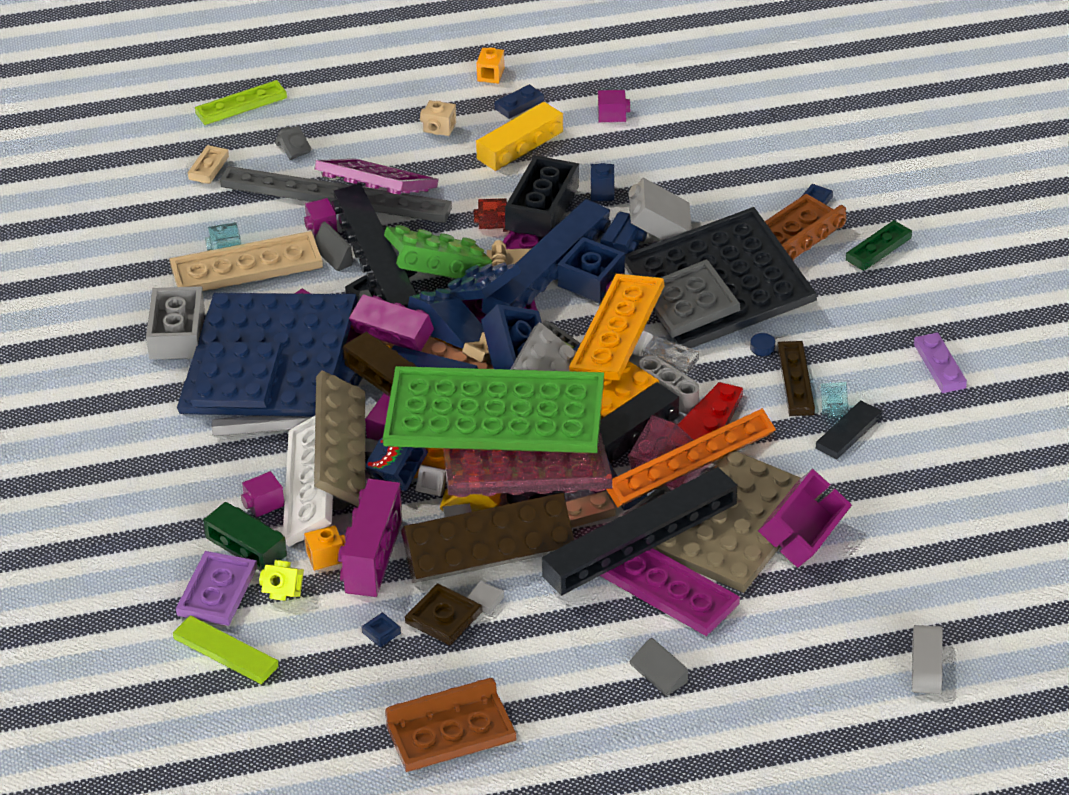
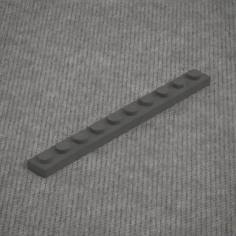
(313, 190)

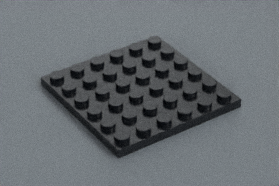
(746, 260)

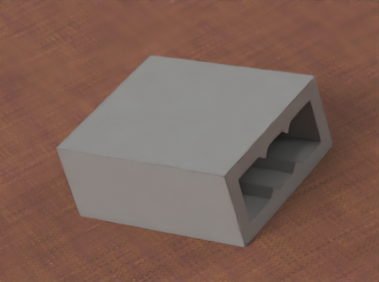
(658, 210)

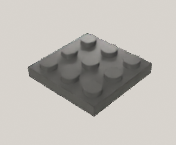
(694, 299)

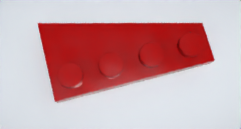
(712, 411)

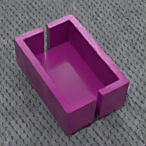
(803, 523)

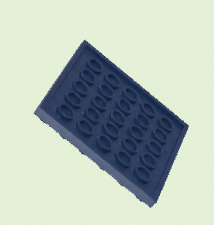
(309, 330)

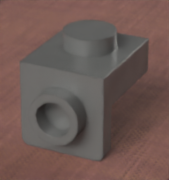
(293, 142)

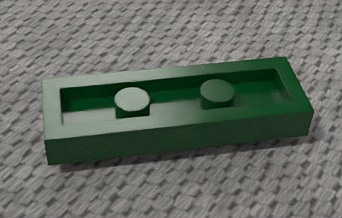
(878, 245)

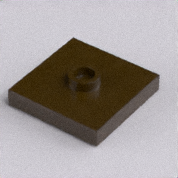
(443, 614)

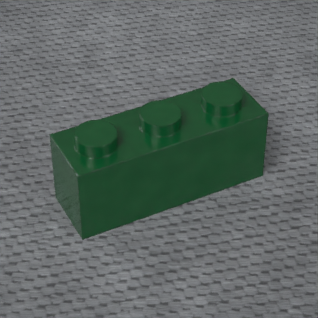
(244, 535)

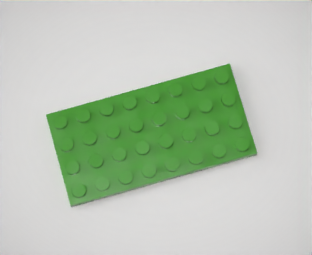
(494, 409)

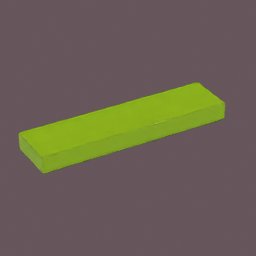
(240, 102)
(225, 649)

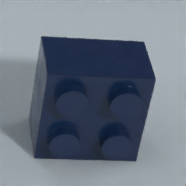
(590, 268)

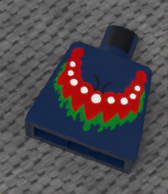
(394, 463)

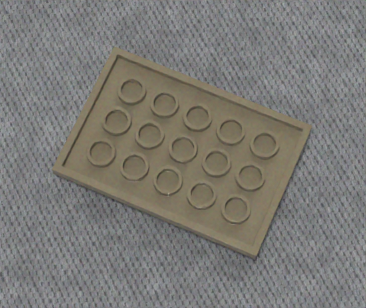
(729, 543)

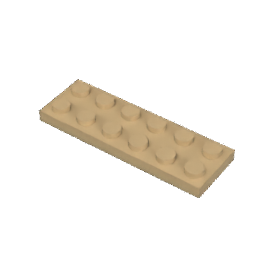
(247, 262)

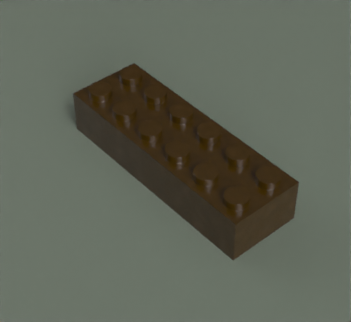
(486, 537)

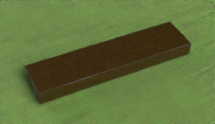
(796, 378)

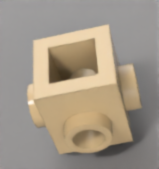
(438, 118)

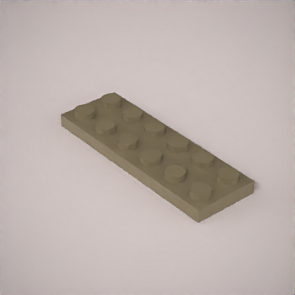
(339, 438)

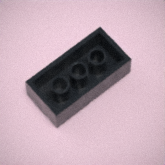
(541, 196)

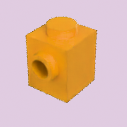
(490, 65)
(323, 547)

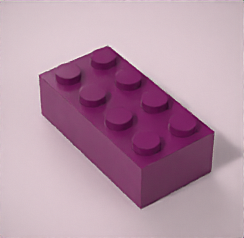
(371, 538)

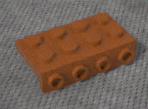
(805, 224)
(449, 724)

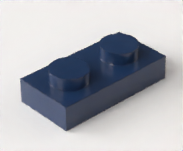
(519, 101)

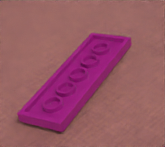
(675, 590)

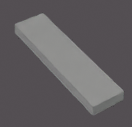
(254, 424)

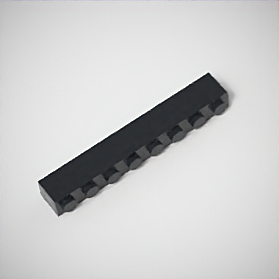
(371, 245)
(624, 426)
(639, 530)

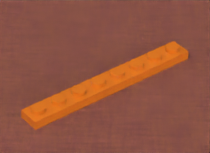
(690, 457)

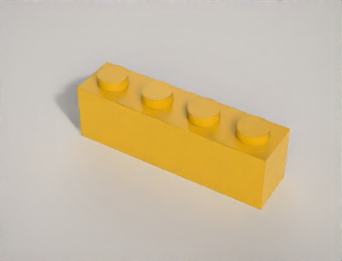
(519, 136)

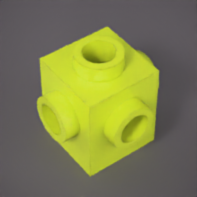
(290, 581)

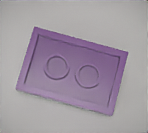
(216, 588)

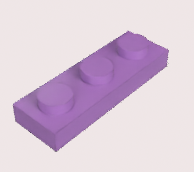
(940, 362)

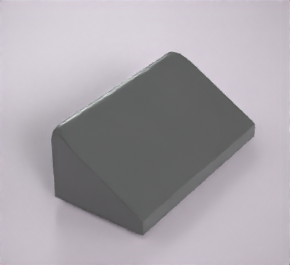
(333, 247)
(660, 667)

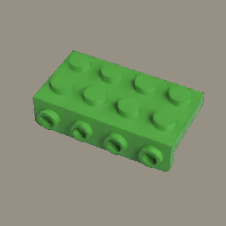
(434, 253)

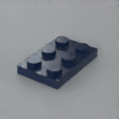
(482, 281)

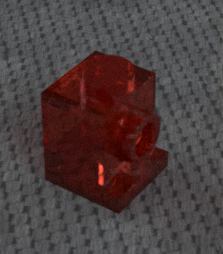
(491, 213)

